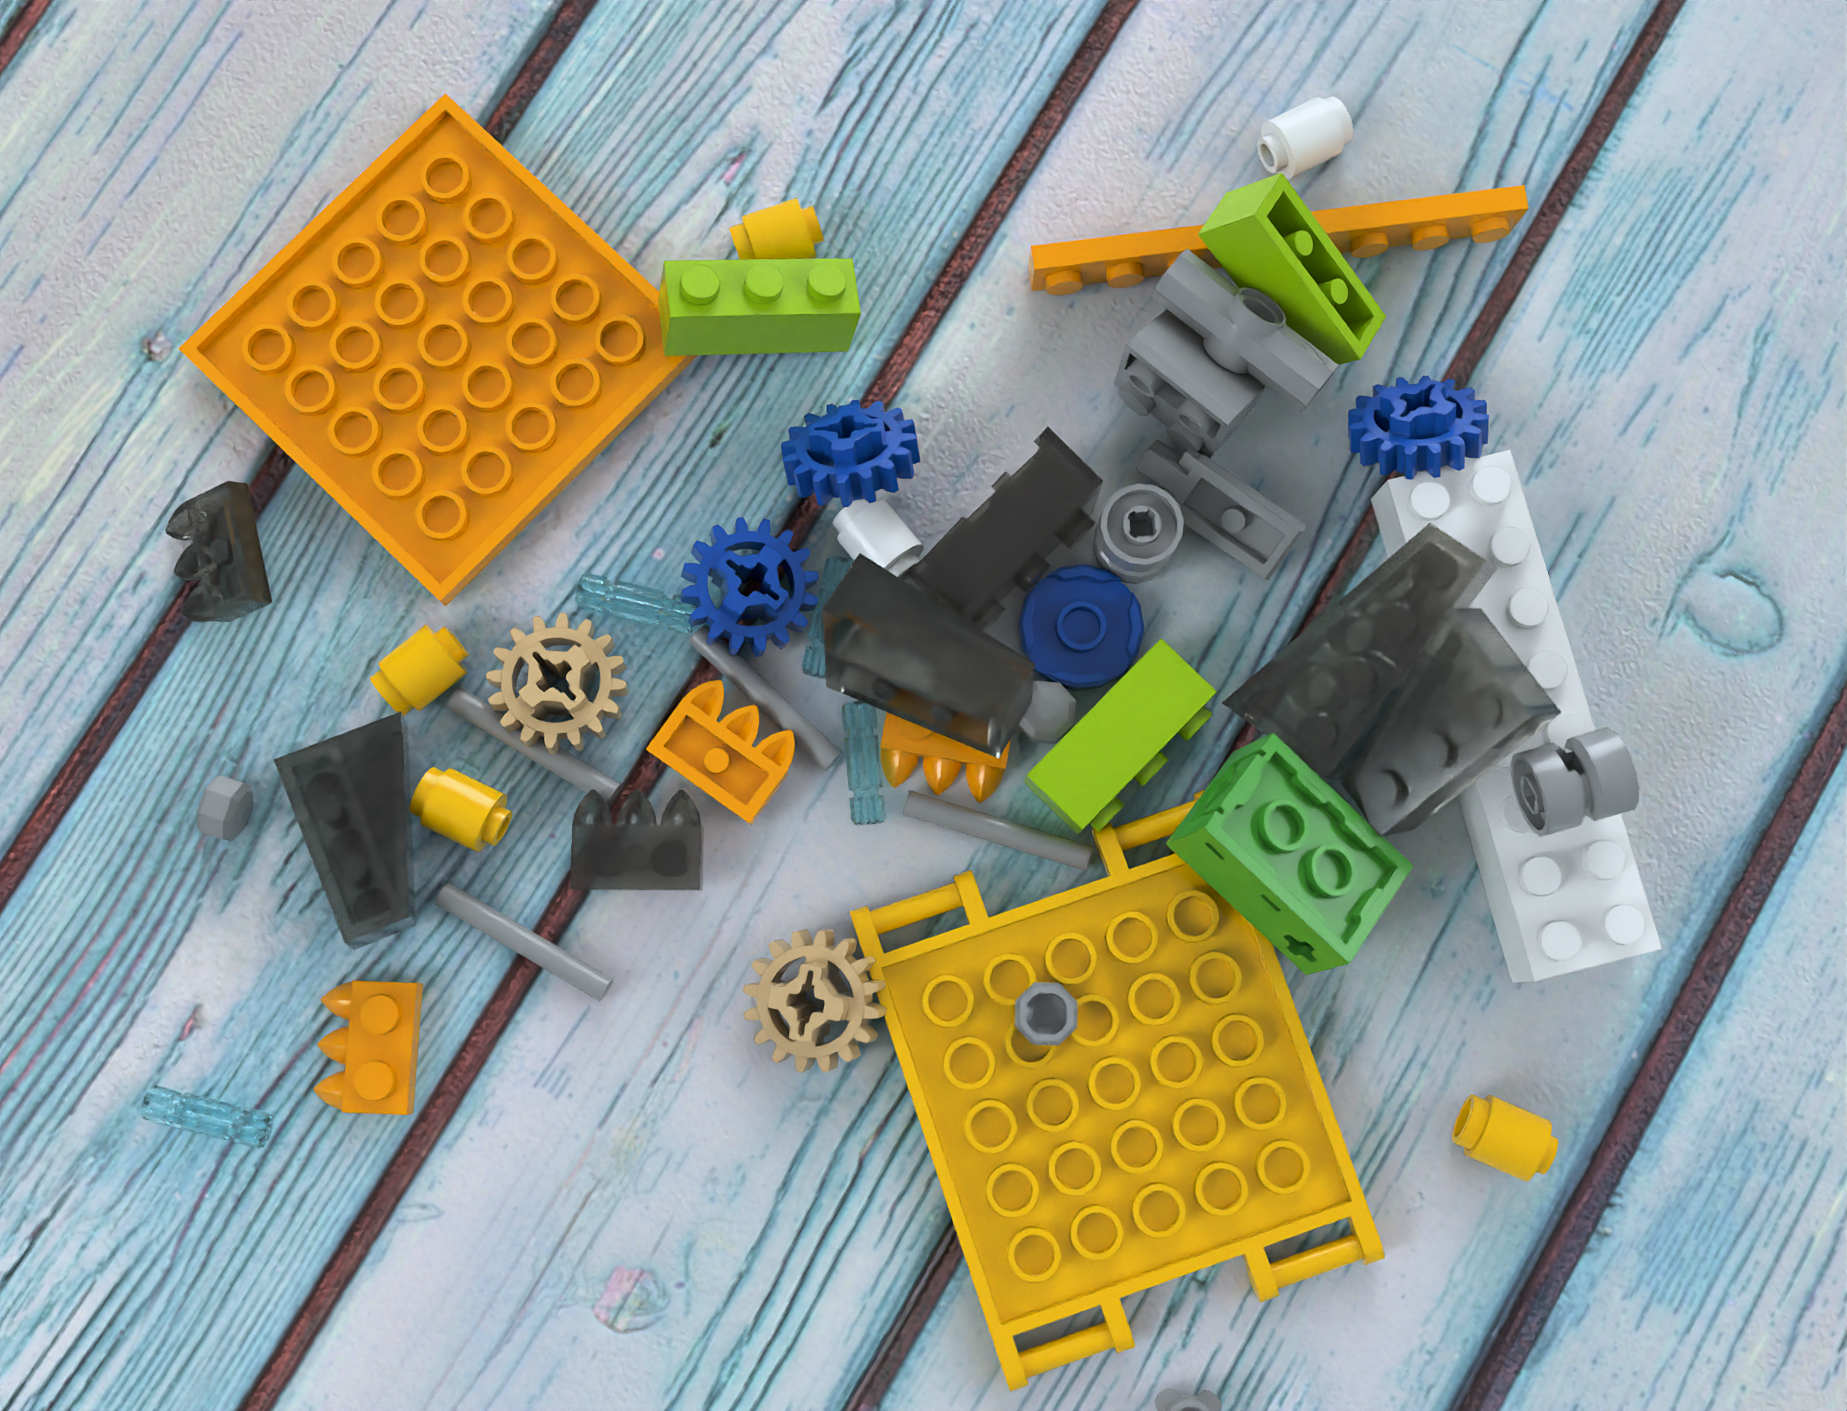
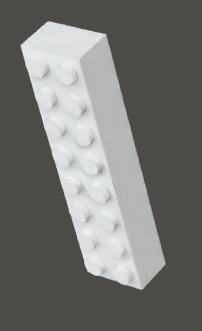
(1557, 896)

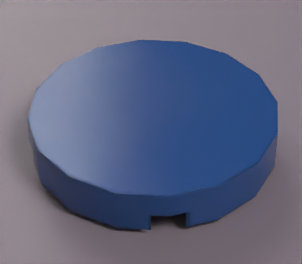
(1081, 627)

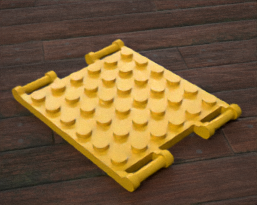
(1146, 1140)

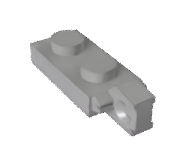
(1224, 507)

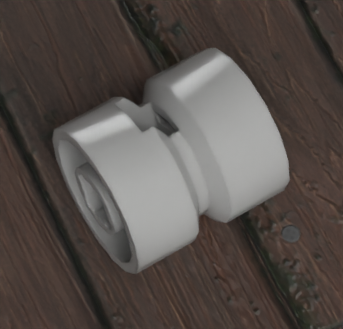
(1138, 532)
(1586, 778)

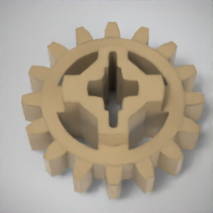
(539, 700)
(789, 997)

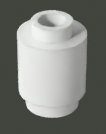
(1305, 136)
(878, 535)

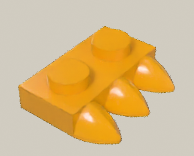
(721, 754)
(942, 759)
(375, 1047)

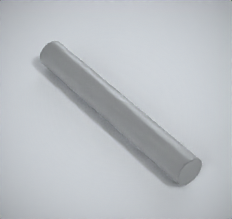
(767, 699)
(562, 764)
(997, 830)
(524, 941)

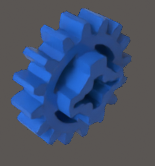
(1418, 427)
(850, 453)
(731, 570)

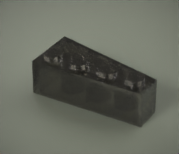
(1348, 666)

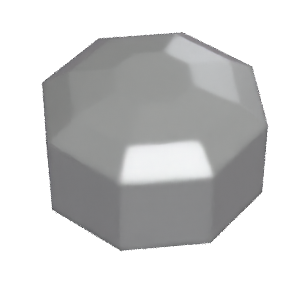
(1049, 714)
(225, 808)
(1045, 1014)

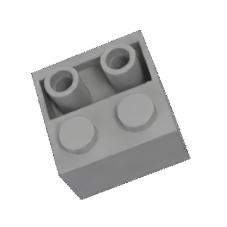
(1184, 388)

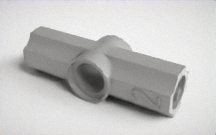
(1244, 330)

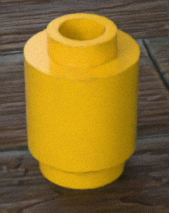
(778, 232)
(420, 669)
(461, 808)
(1505, 1136)

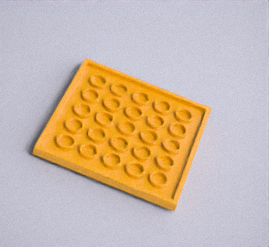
(442, 348)

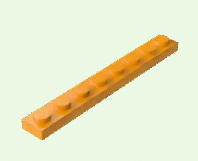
(1358, 229)

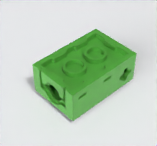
(1290, 855)

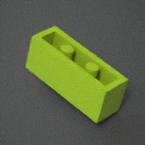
(1278, 247)
(758, 306)
(1122, 739)

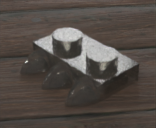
(222, 554)
(636, 850)

